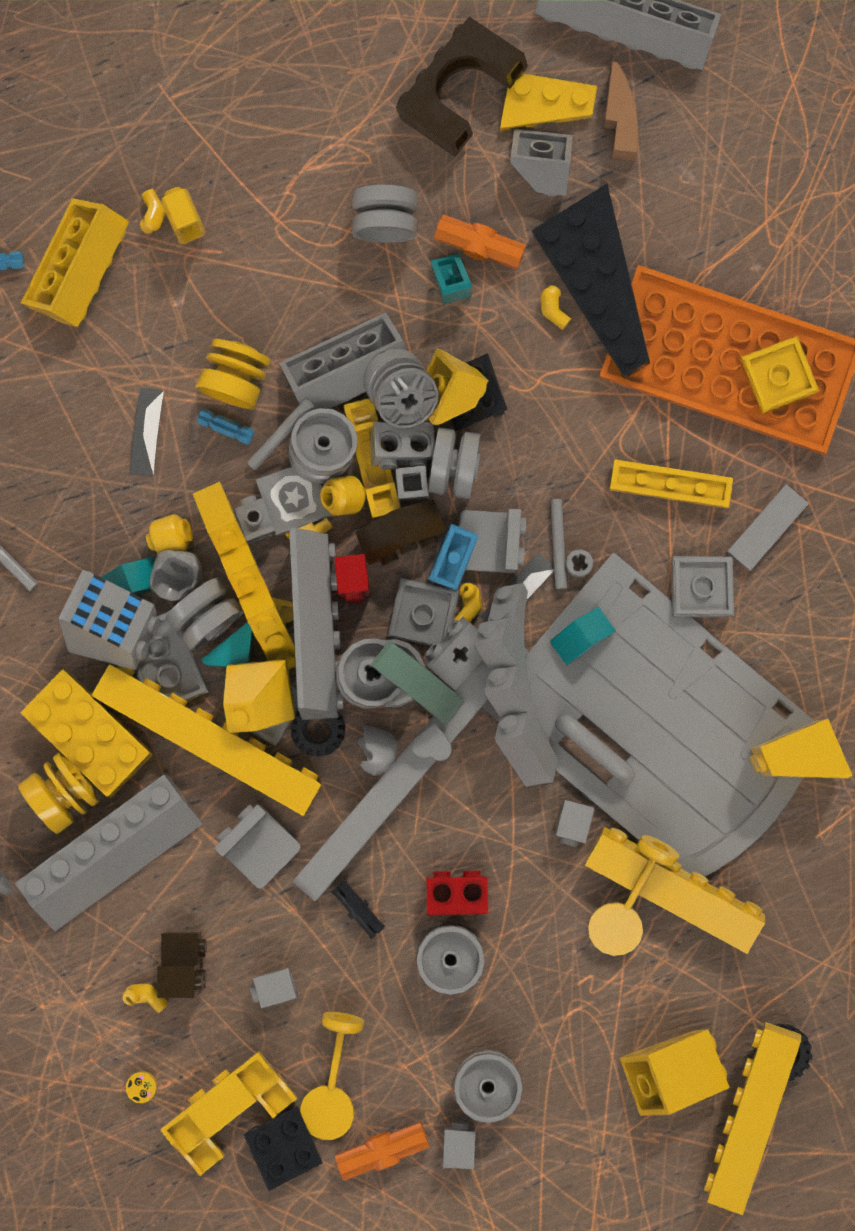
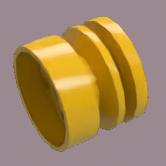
(235, 368)
(55, 796)

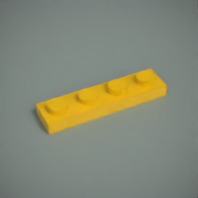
(671, 484)

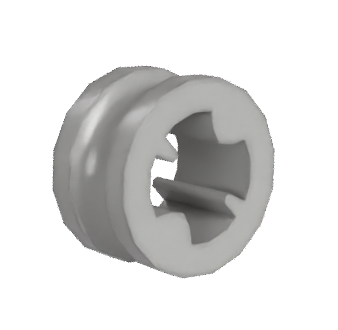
(588, 562)

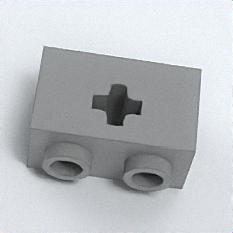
(449, 666)

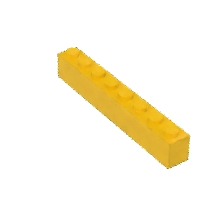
(206, 739)

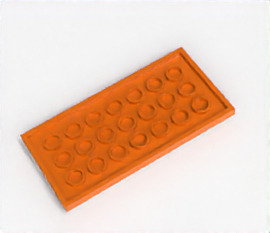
(696, 363)

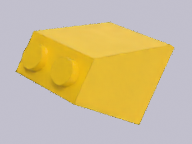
(802, 753)
(675, 1073)

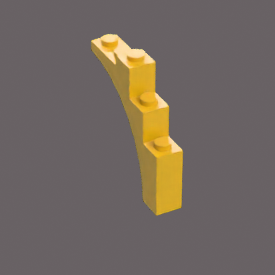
(244, 574)

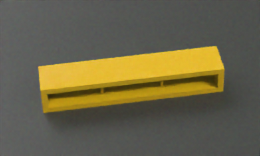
(678, 891)
(754, 1117)

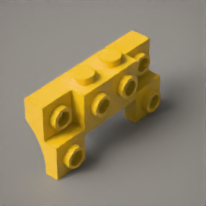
(212, 1110)

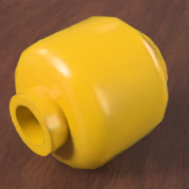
(343, 495)
(169, 534)

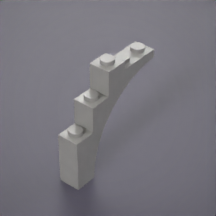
(509, 691)

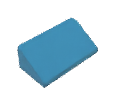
(452, 556)

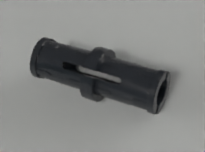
(358, 909)

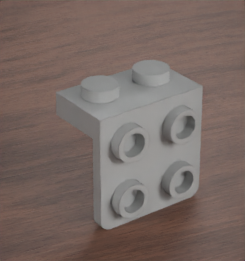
(497, 541)
(257, 845)

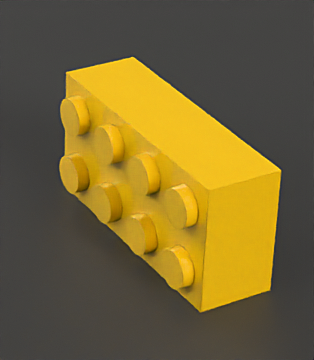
(87, 733)

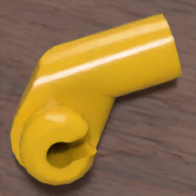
(155, 213)
(550, 307)
(471, 602)
(144, 994)

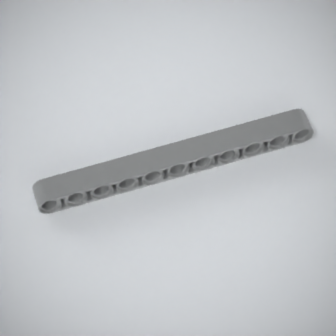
(387, 794)

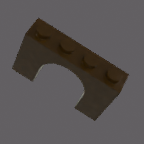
(469, 48)

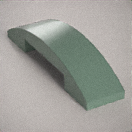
(417, 682)

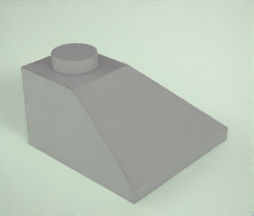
(542, 160)

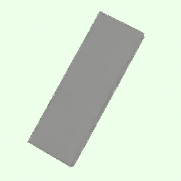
(767, 527)

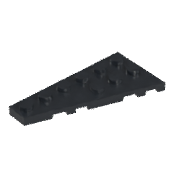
(591, 262)

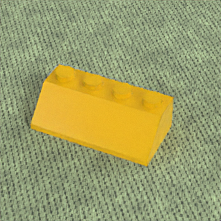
(75, 261)

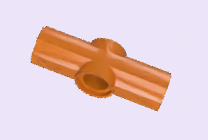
(480, 242)
(382, 1151)

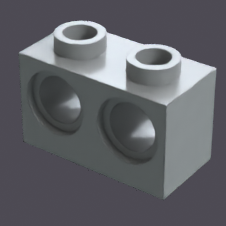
(401, 440)

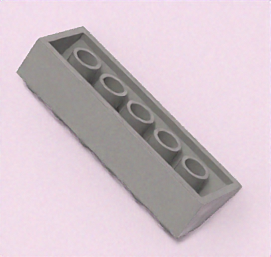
(657, 26)
(314, 624)
(109, 853)

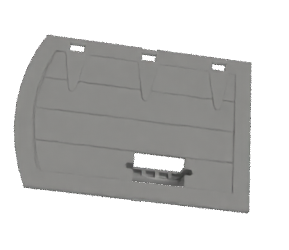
(674, 713)

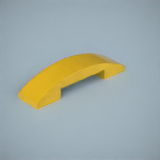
(377, 481)

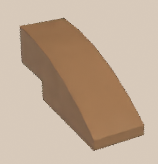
(621, 115)

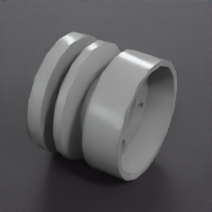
(400, 388)

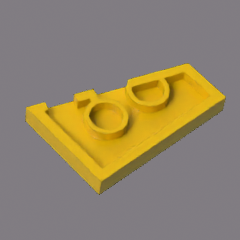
(546, 100)

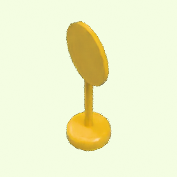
(617, 926)
(326, 1108)

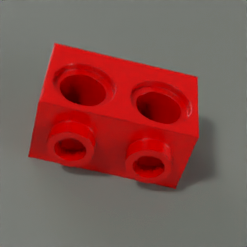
(352, 578)
(457, 903)

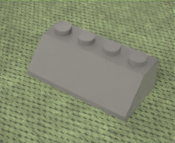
(336, 368)

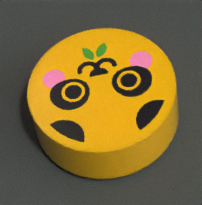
(141, 1087)

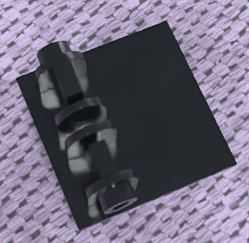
(490, 404)
(282, 1148)

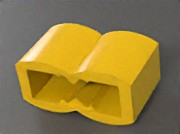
(182, 215)

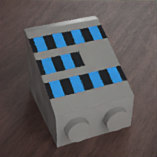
(107, 622)

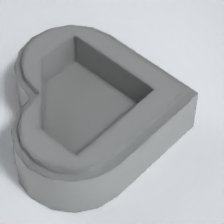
(432, 743)

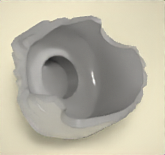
(175, 574)
(379, 750)

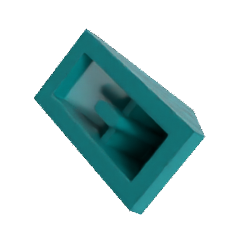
(451, 278)
(132, 576)
(582, 635)
(233, 650)

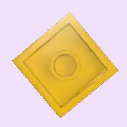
(779, 374)

